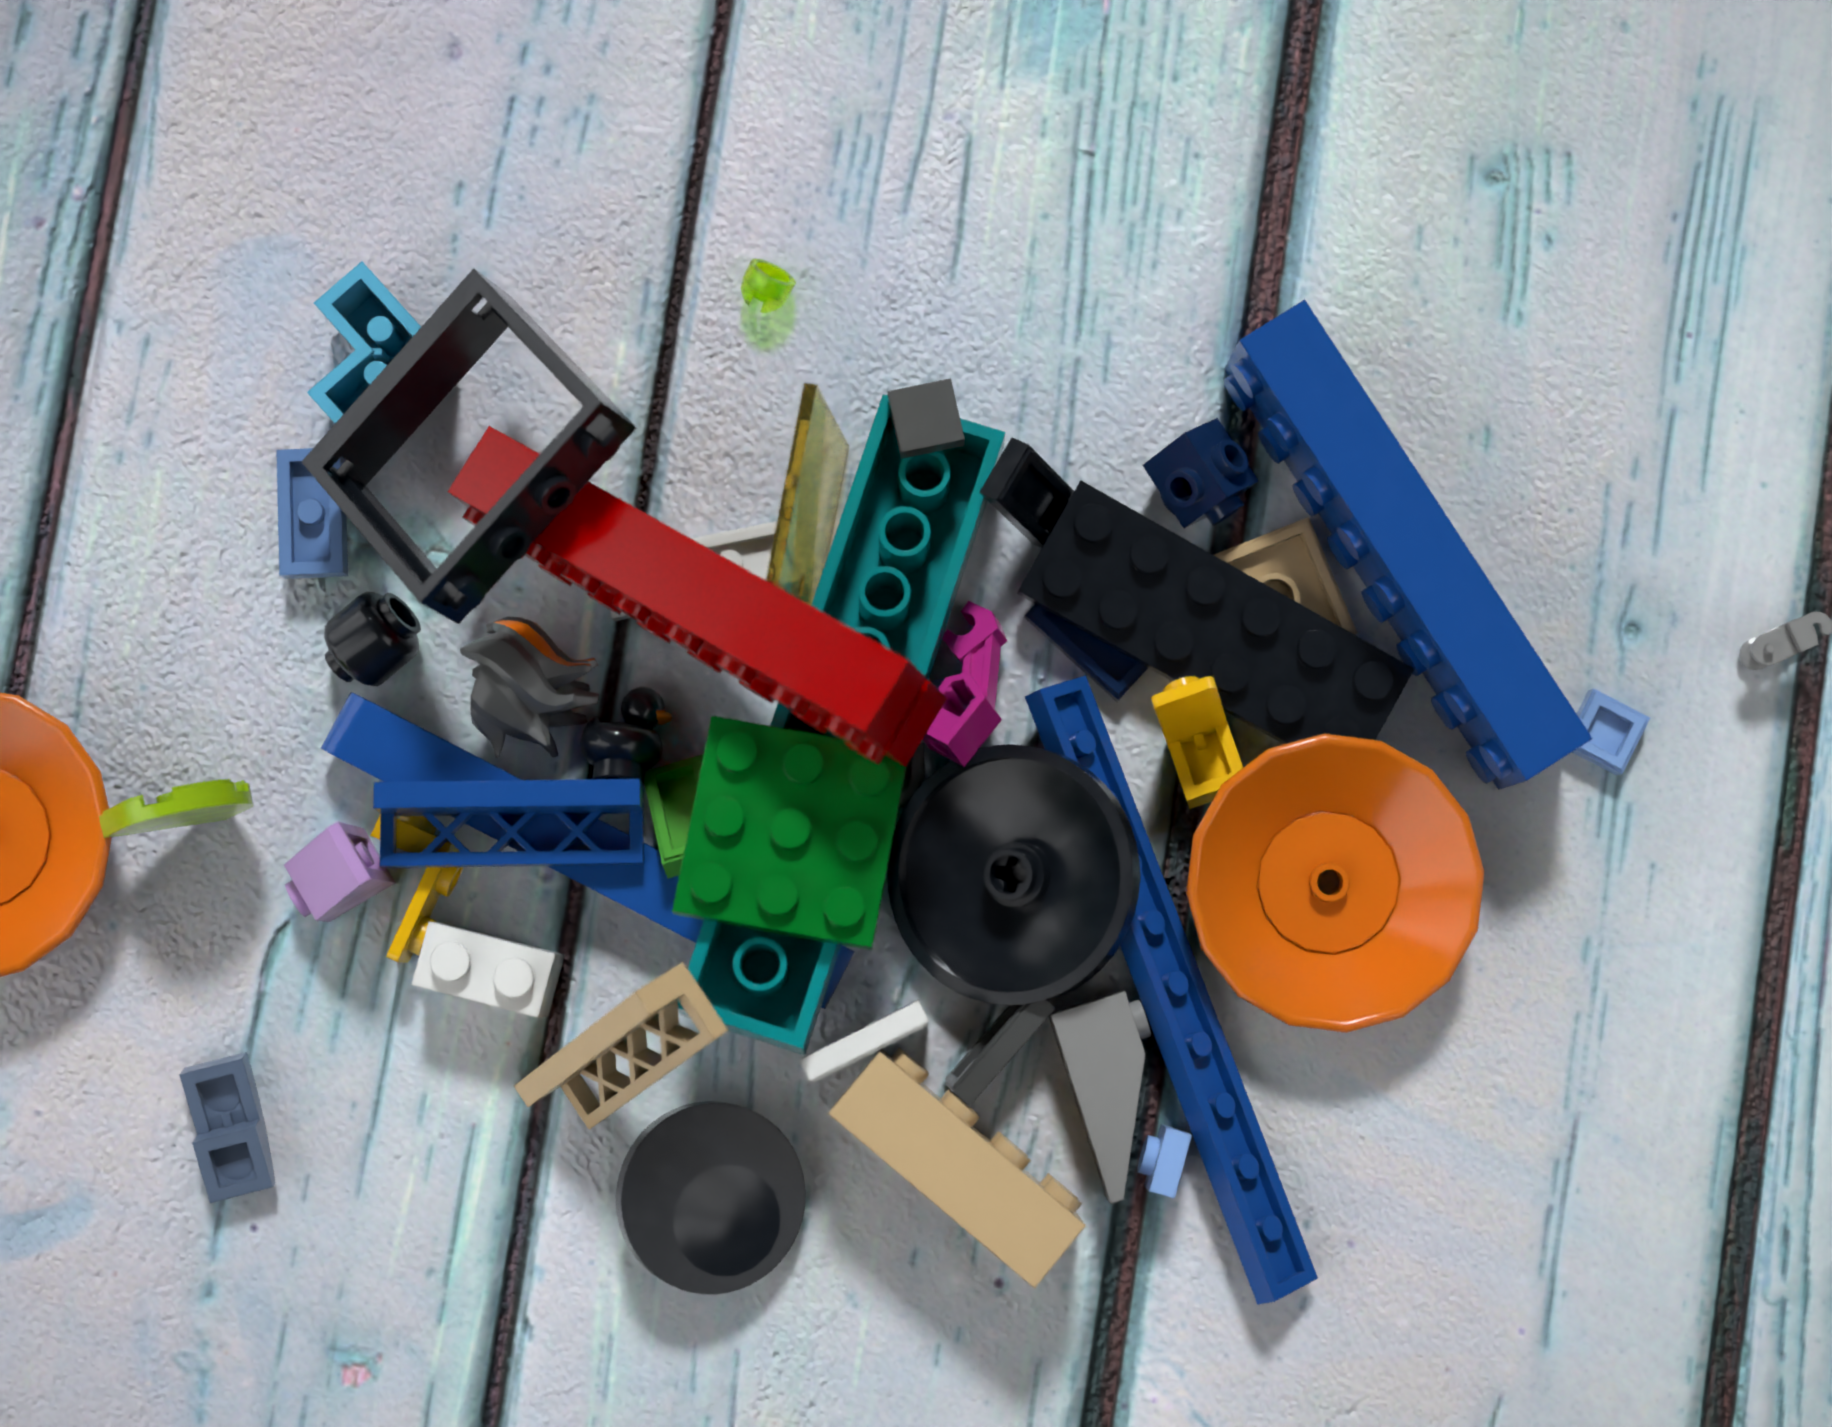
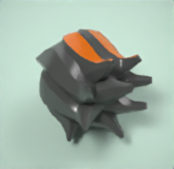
(525, 684)

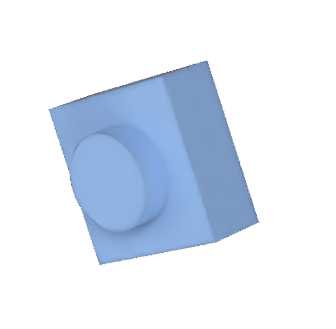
(1164, 1159)

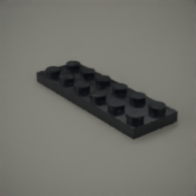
(1206, 618)

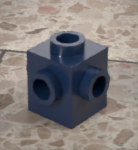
(1202, 475)

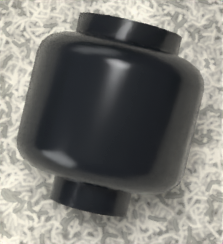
(371, 638)

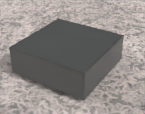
(926, 418)

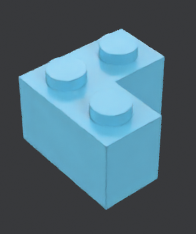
(372, 325)

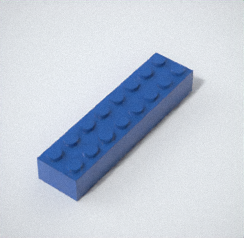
(1402, 549)

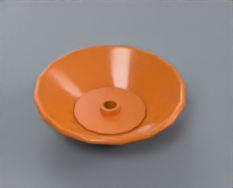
(48, 833)
(1402, 895)

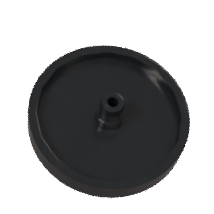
(710, 1197)

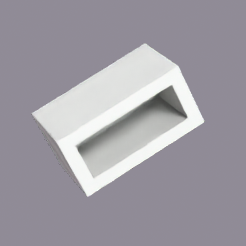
(488, 969)

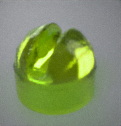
(767, 284)

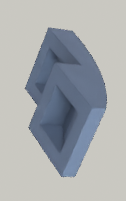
(229, 1127)

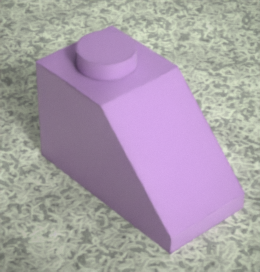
(336, 873)

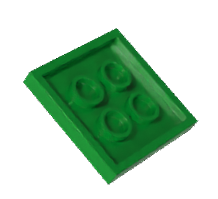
(789, 834)

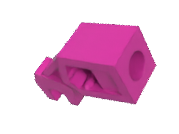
(963, 729)

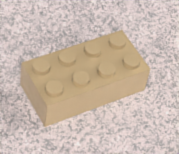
(958, 1167)

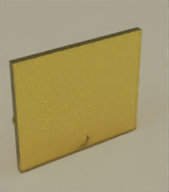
(808, 498)

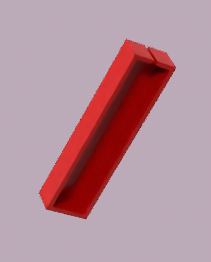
(717, 611)

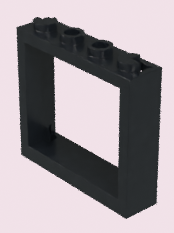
(409, 393)

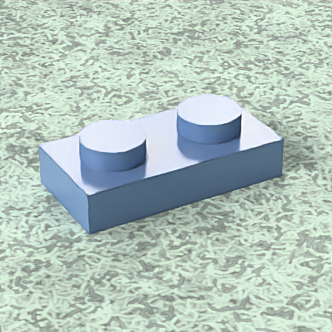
(309, 522)

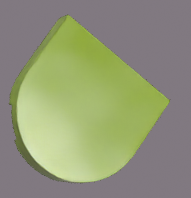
(182, 807)

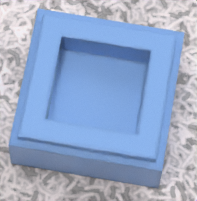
(1613, 729)

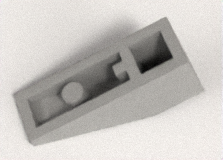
(1105, 1071)

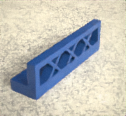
(509, 798)

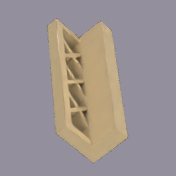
(624, 1034)

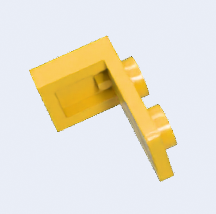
(1197, 736)
(413, 836)

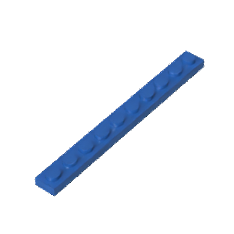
(1187, 1024)

